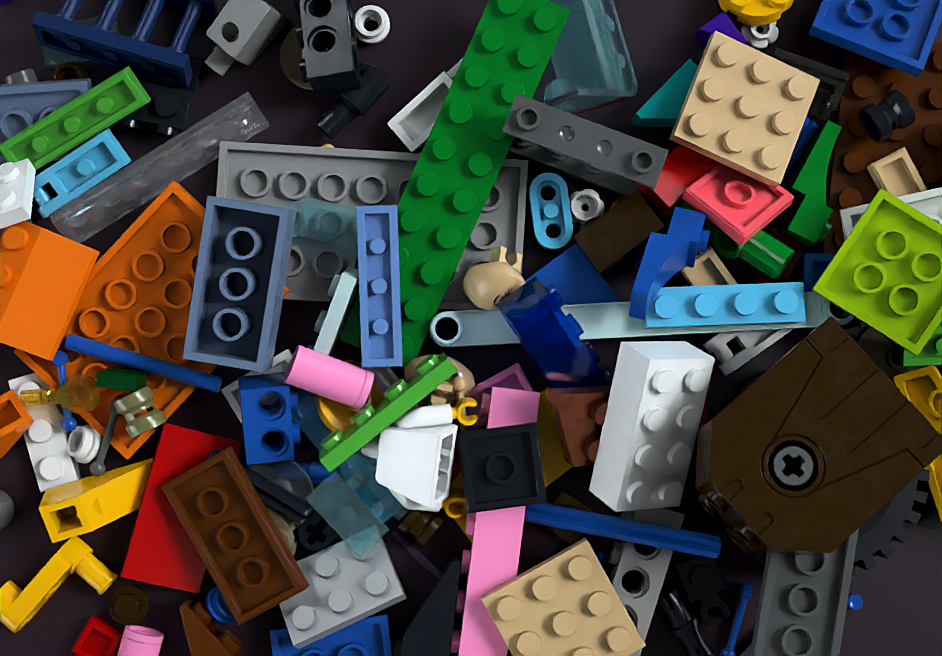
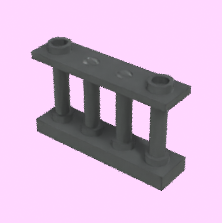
(582, 148)

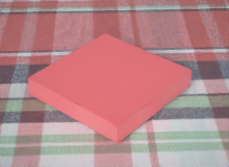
(736, 201)

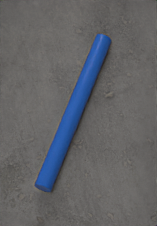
(143, 363)

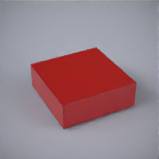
(98, 639)

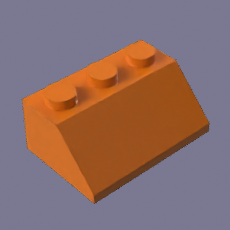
(40, 286)

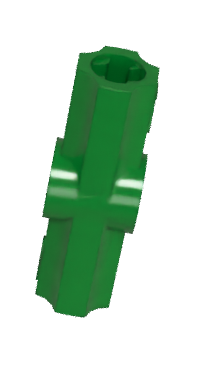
(760, 251)

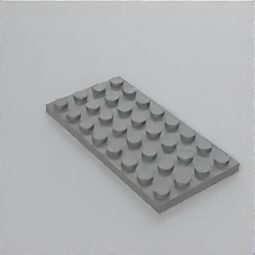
(354, 178)

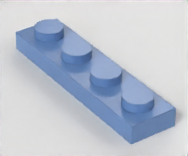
(379, 286)

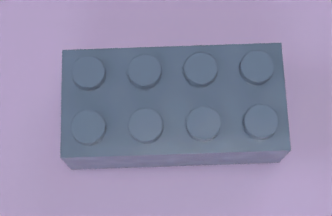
(239, 284)

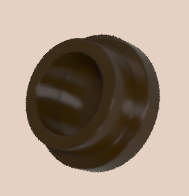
(129, 605)

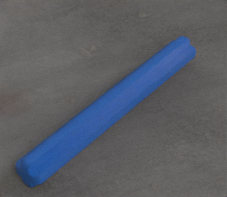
(624, 529)

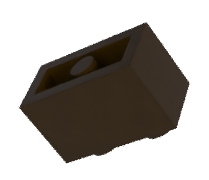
(619, 234)

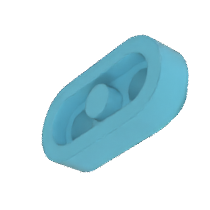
(550, 212)

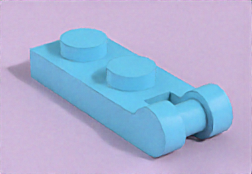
(79, 171)

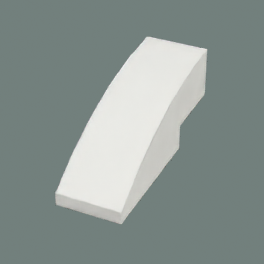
(419, 115)

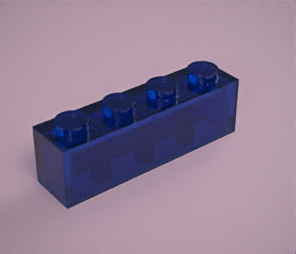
(552, 337)

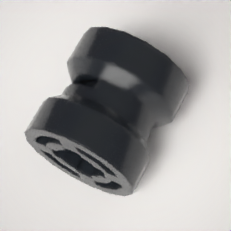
(891, 113)

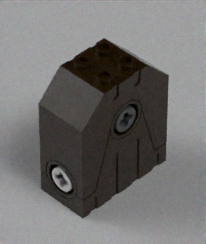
(834, 430)

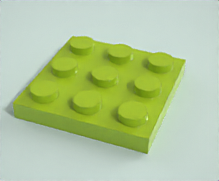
(889, 273)

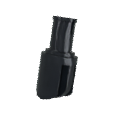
(354, 102)

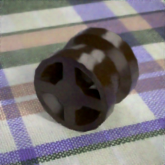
(421, 525)

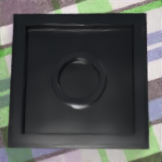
(501, 467)

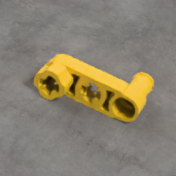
(20, 605)

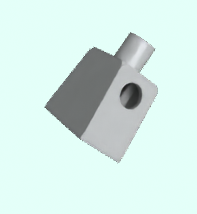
(243, 32)

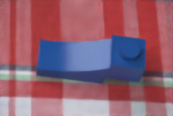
(667, 256)

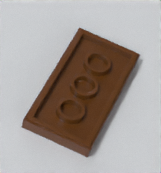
(235, 536)

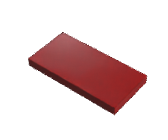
(159, 544)

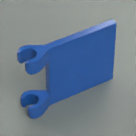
(576, 278)

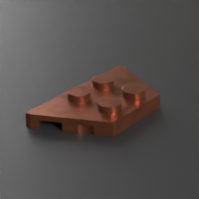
(580, 421)

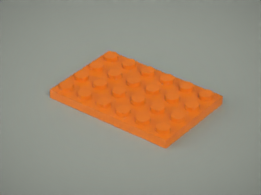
(139, 304)

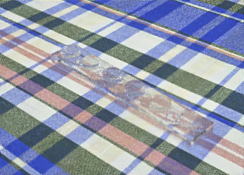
(157, 169)

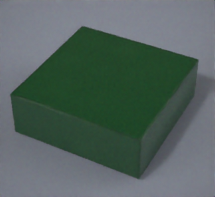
(122, 379)

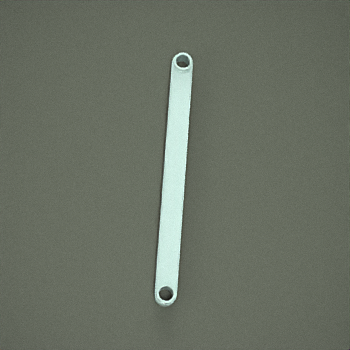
(607, 322)

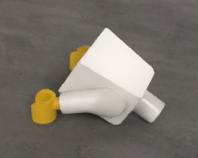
(418, 457)

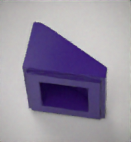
(721, 24)

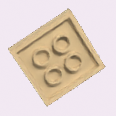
(745, 109)
(563, 609)

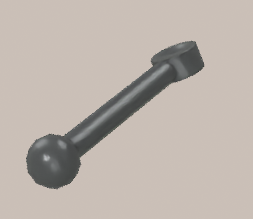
(97, 467)

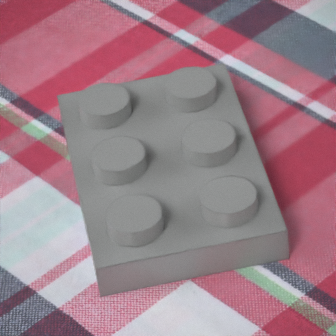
(340, 591)

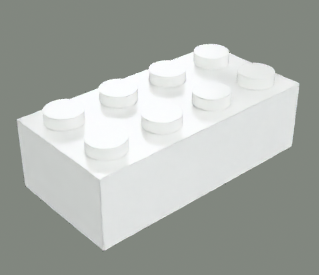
(650, 424)

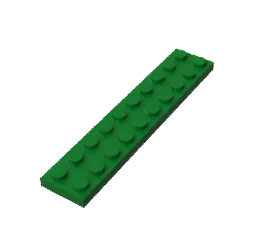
(464, 157)

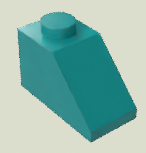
(667, 102)

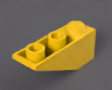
(93, 500)

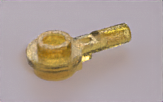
(77, 394)

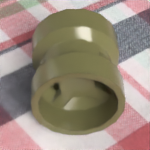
(136, 403)

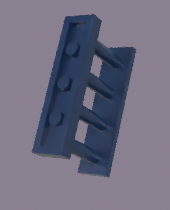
(119, 51)

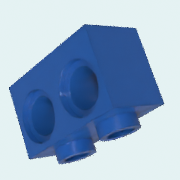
(261, 418)

